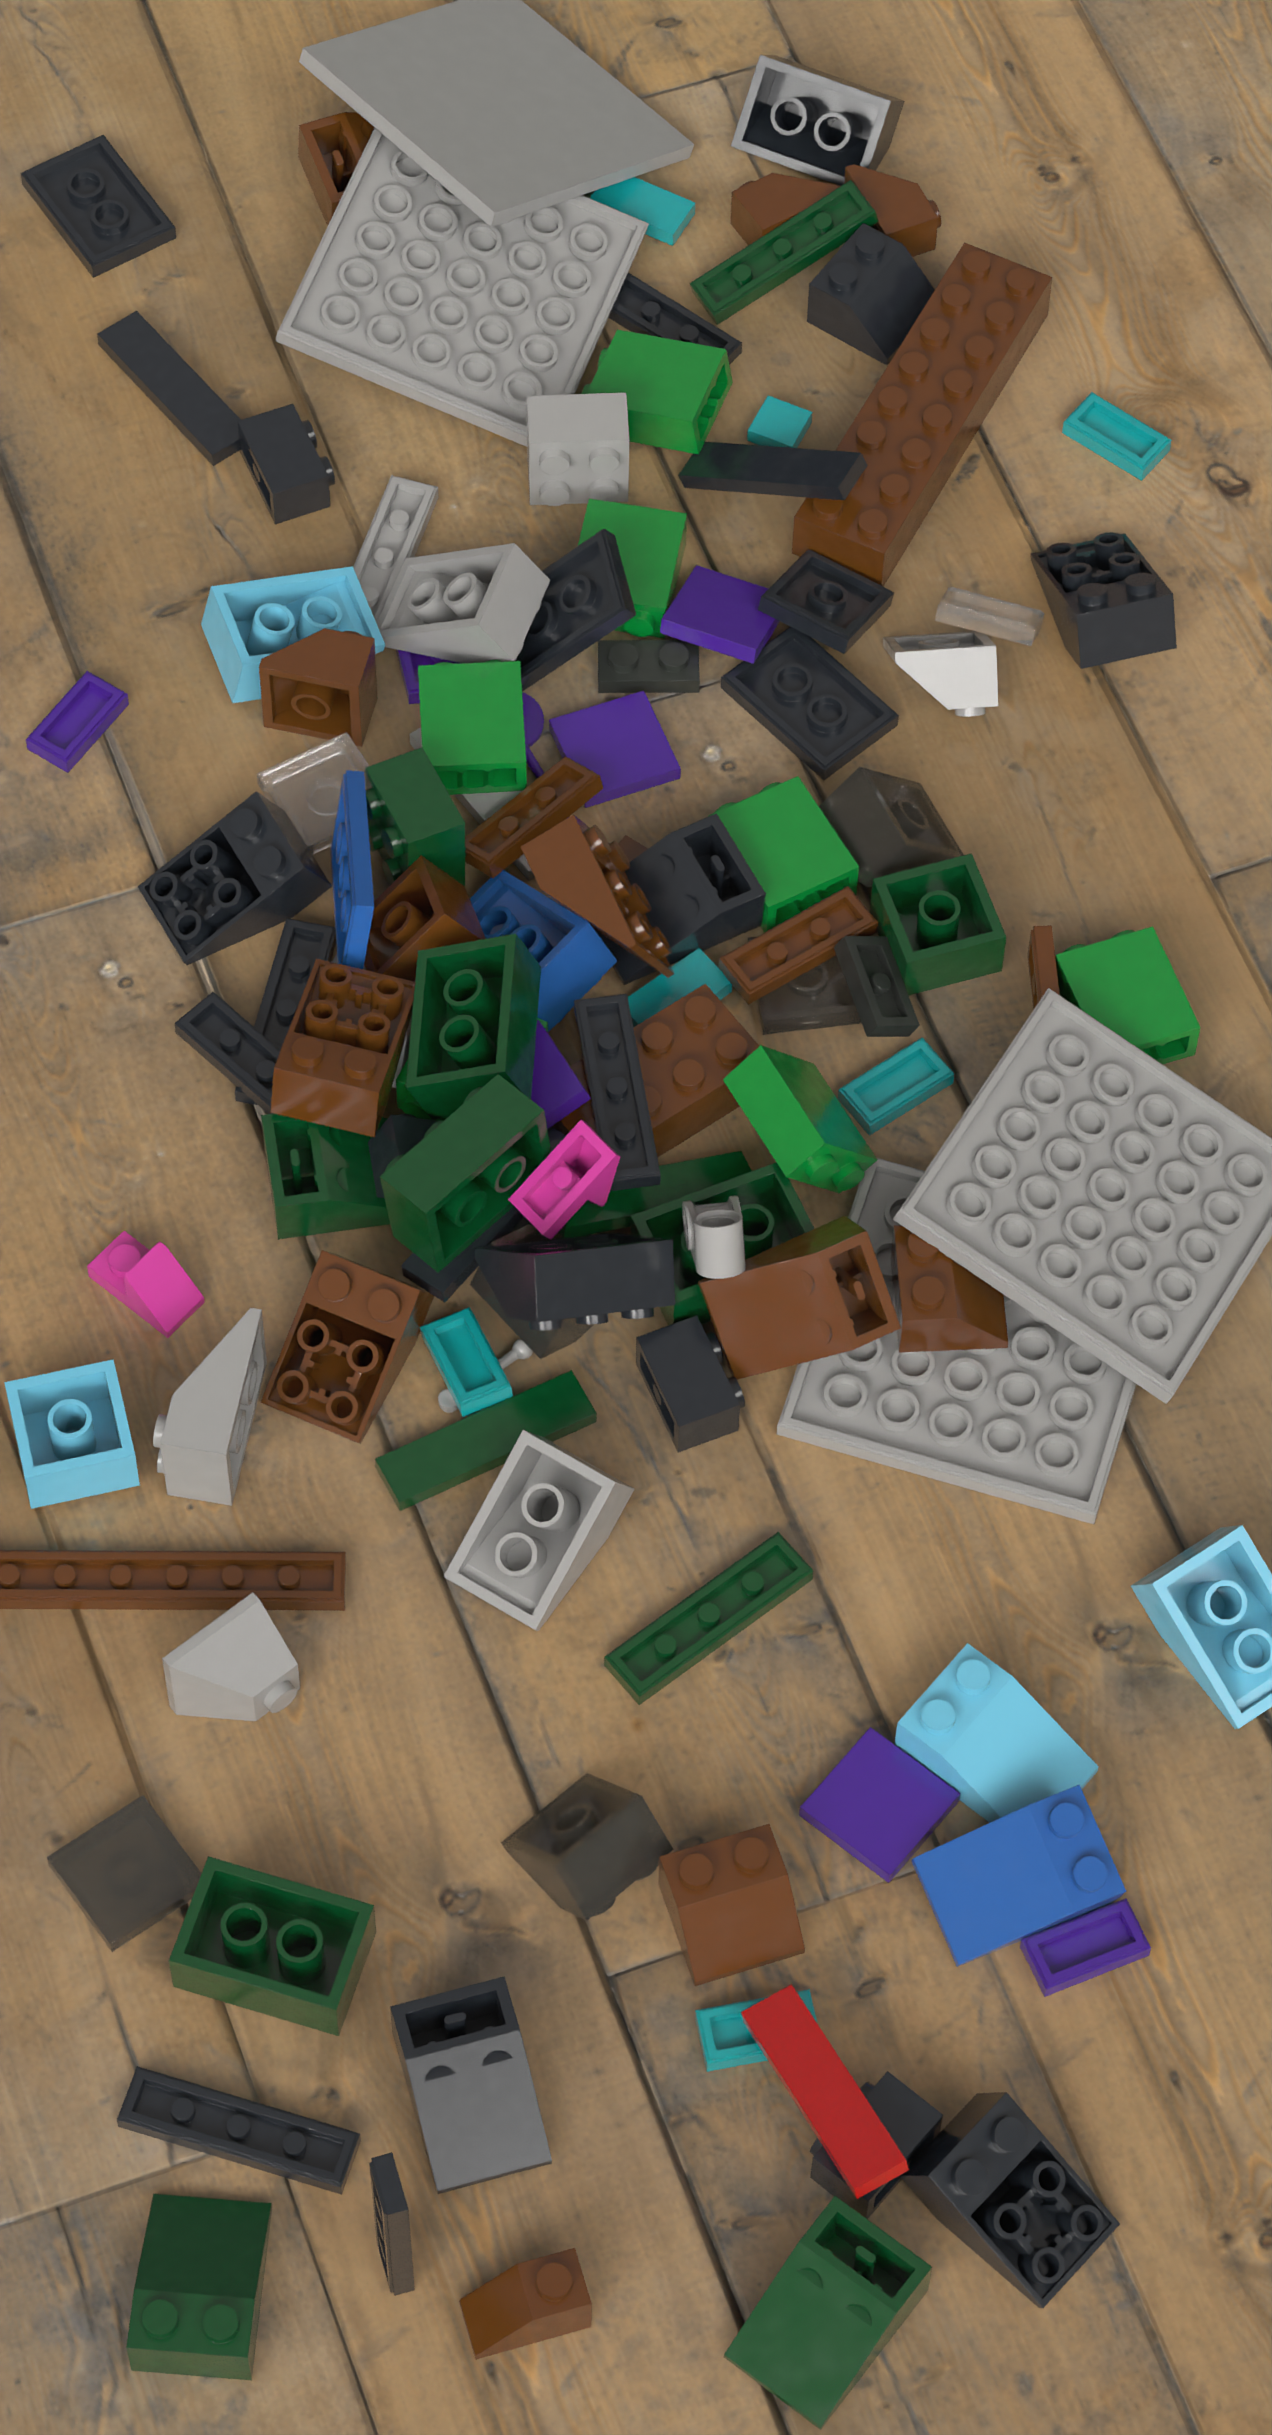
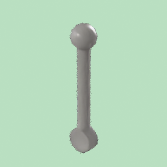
(519, 1351)

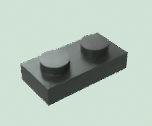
(648, 666)
(876, 986)

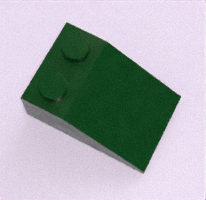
(199, 2287)

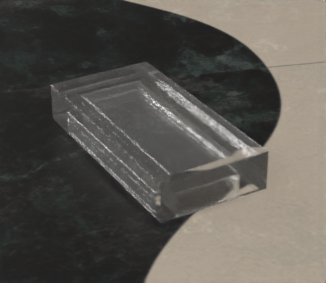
(990, 616)

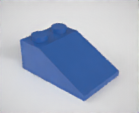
(559, 940)
(1019, 1875)

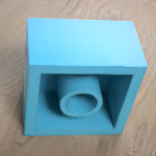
(72, 1434)

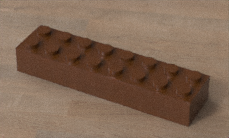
(927, 410)

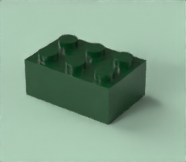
(472, 1021)
(464, 1172)
(769, 1215)
(273, 1946)

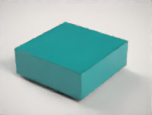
(779, 424)

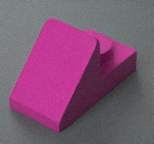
(570, 1175)
(147, 1282)

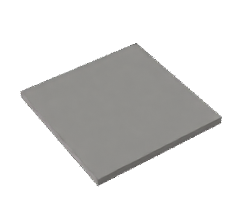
(496, 106)
(454, 308)
(1101, 1195)
(1001, 1421)

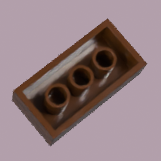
(683, 1066)

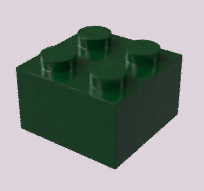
(413, 816)
(939, 923)

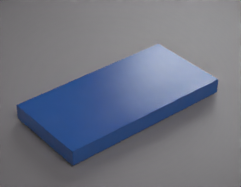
(352, 872)

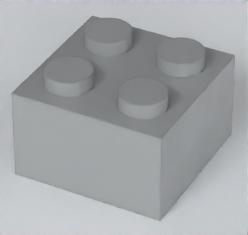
(577, 448)

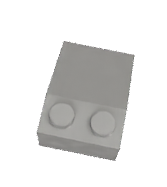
(464, 604)
(212, 1417)
(537, 1530)

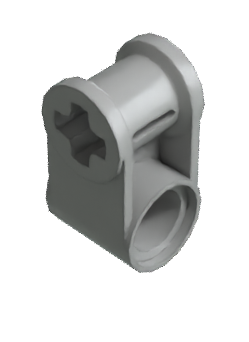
(715, 1237)

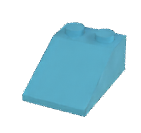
(269, 614)
(1218, 1619)
(990, 1739)

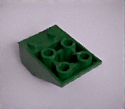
(319, 1178)
(829, 2312)

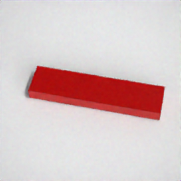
(824, 2091)

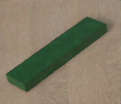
(783, 252)
(676, 1181)
(483, 1440)
(708, 1618)

